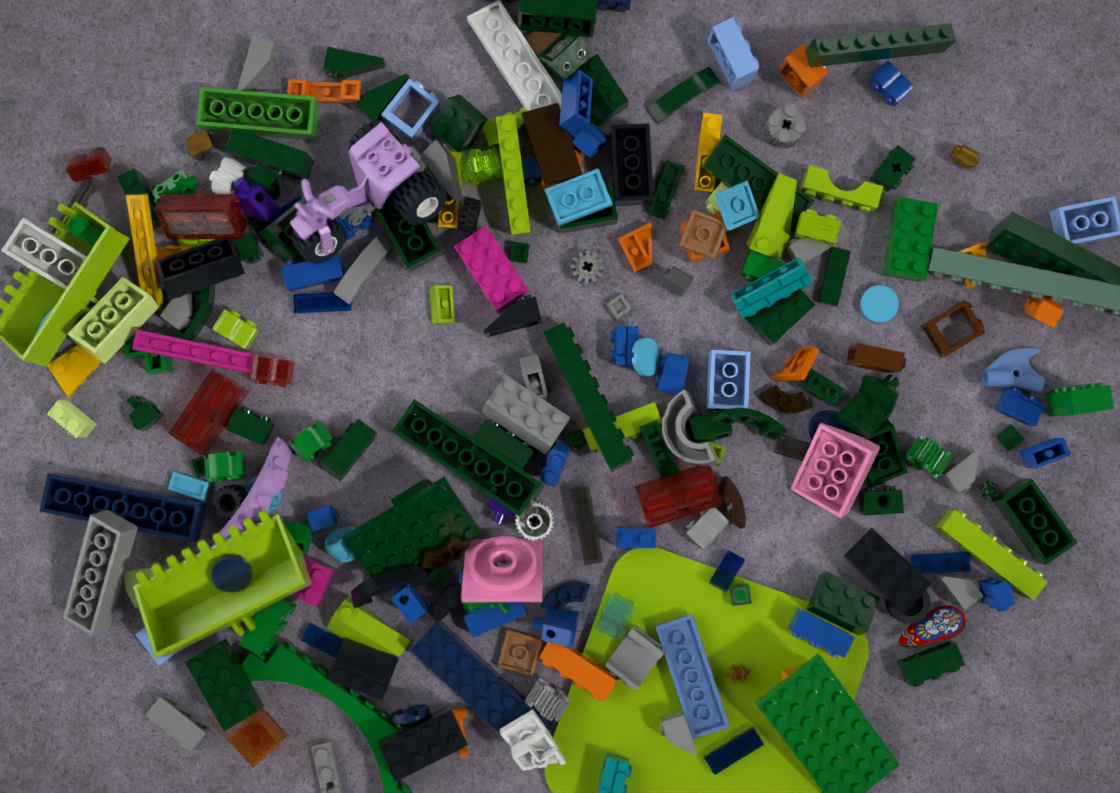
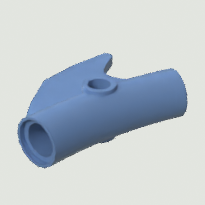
(1014, 371)

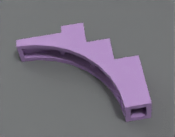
(267, 485)

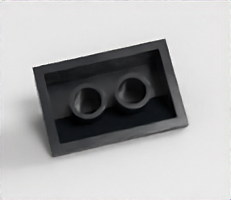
(363, 668)

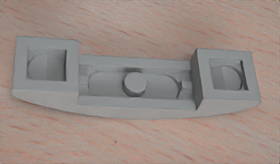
(363, 267)

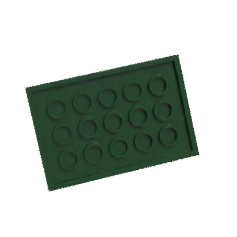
(411, 527)

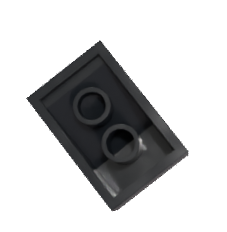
(518, 316)

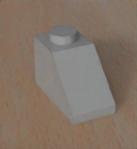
(180, 312)
(533, 375)
(962, 472)
(961, 590)
(677, 731)

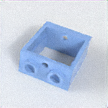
(411, 133)

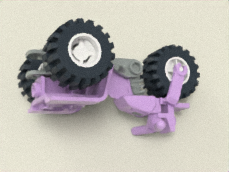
(380, 169)

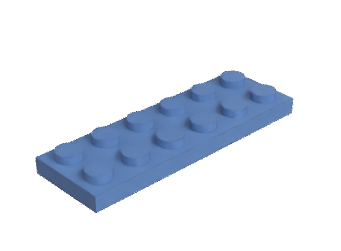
(692, 676)

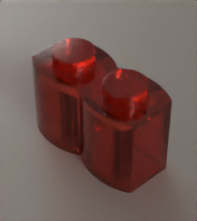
(84, 165)
(272, 370)

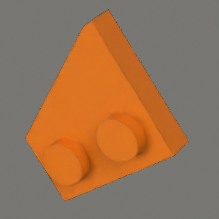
(638, 247)
(798, 365)

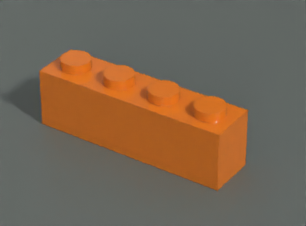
(580, 669)

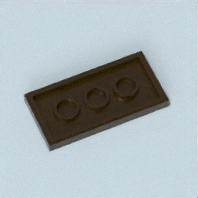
(551, 144)

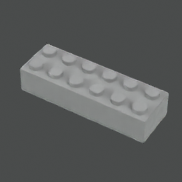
(100, 572)

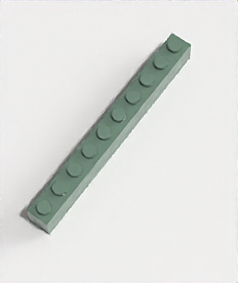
(1025, 279)

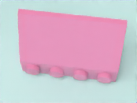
(834, 469)

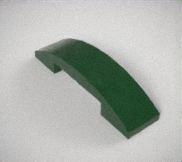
(682, 94)
(206, 295)
(767, 425)
(658, 448)

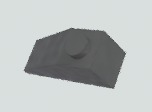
(444, 167)

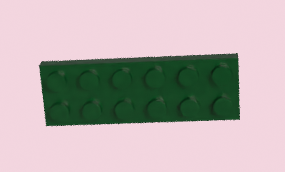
(735, 165)

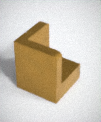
(199, 143)

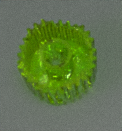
(481, 166)

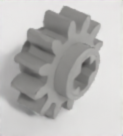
(584, 274)

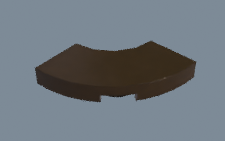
(785, 402)
(733, 502)
(442, 555)

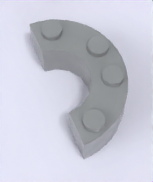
(675, 433)

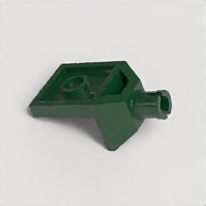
(871, 405)

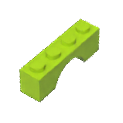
(817, 182)

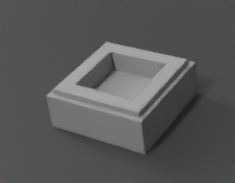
(619, 306)

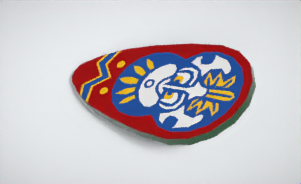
(938, 626)

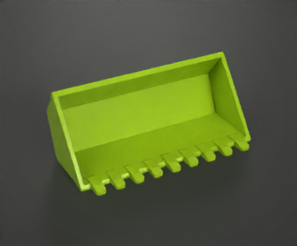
(39, 295)
(186, 606)

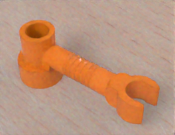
(460, 714)

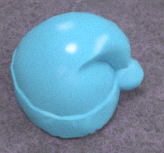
(336, 548)

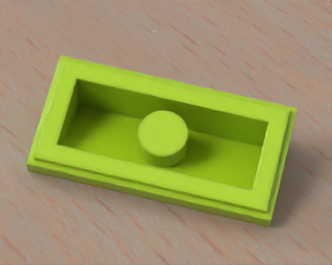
(442, 304)

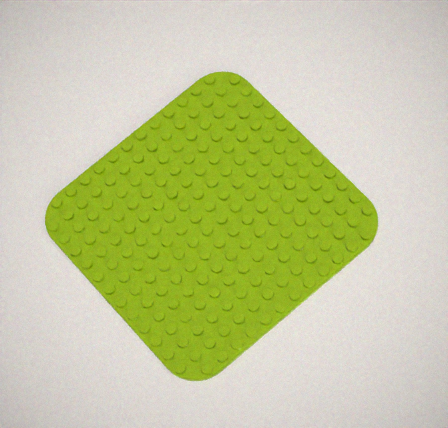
(628, 721)

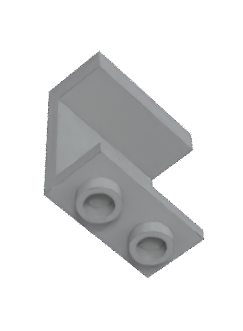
(635, 657)

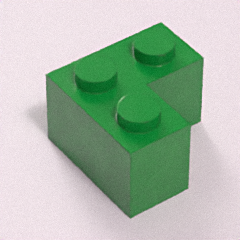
(154, 363)

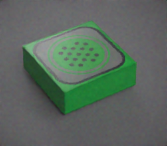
(740, 594)

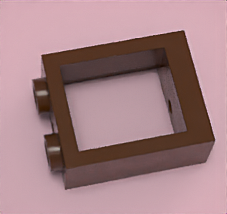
(937, 338)
(875, 358)

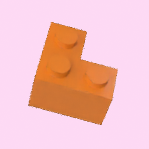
(1044, 310)

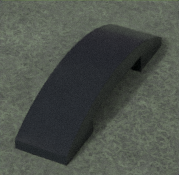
(388, 581)

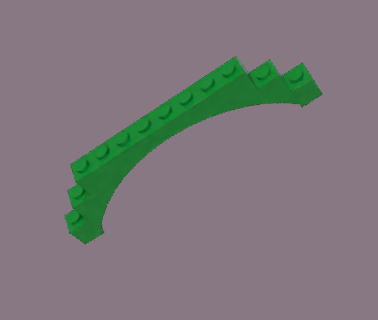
(298, 669)

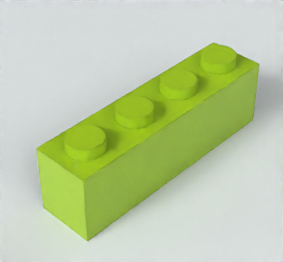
(629, 423)

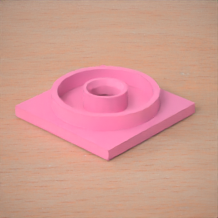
(511, 584)

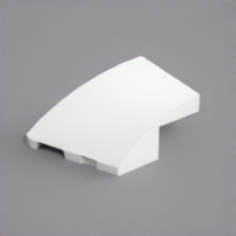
(531, 742)

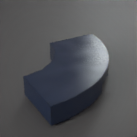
(565, 594)

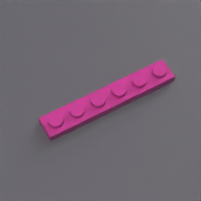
(193, 351)

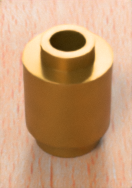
(965, 156)

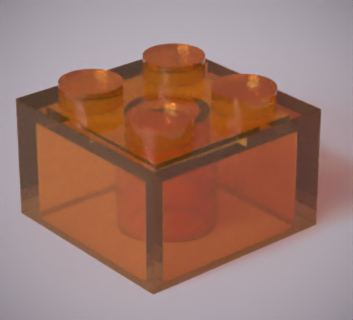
(257, 737)

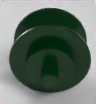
(576, 439)
(989, 490)

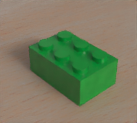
(1079, 399)
(268, 624)

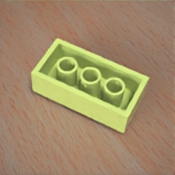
(113, 320)

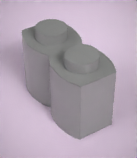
(706, 527)

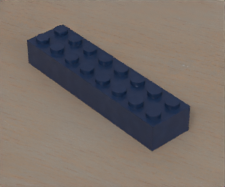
(146, 509)
(472, 677)

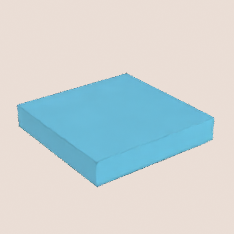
(737, 205)

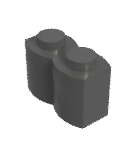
(676, 280)

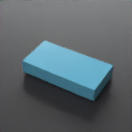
(189, 486)

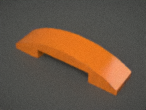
(326, 92)

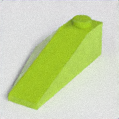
(773, 227)
(366, 628)

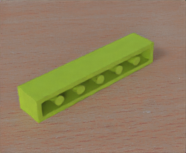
(512, 174)
(991, 554)

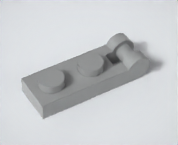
(326, 767)

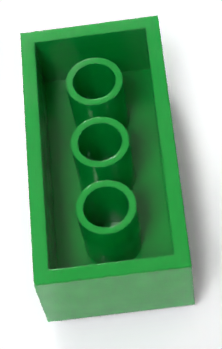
(910, 239)

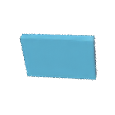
(578, 197)

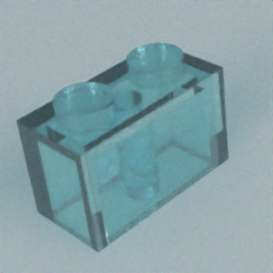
(615, 616)

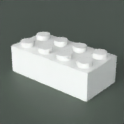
(44, 252)

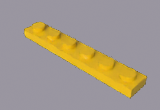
(144, 246)

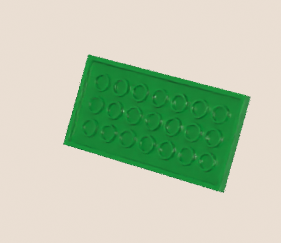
(827, 730)

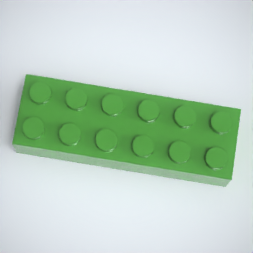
(258, 113)

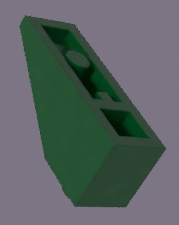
(348, 63)
(377, 99)

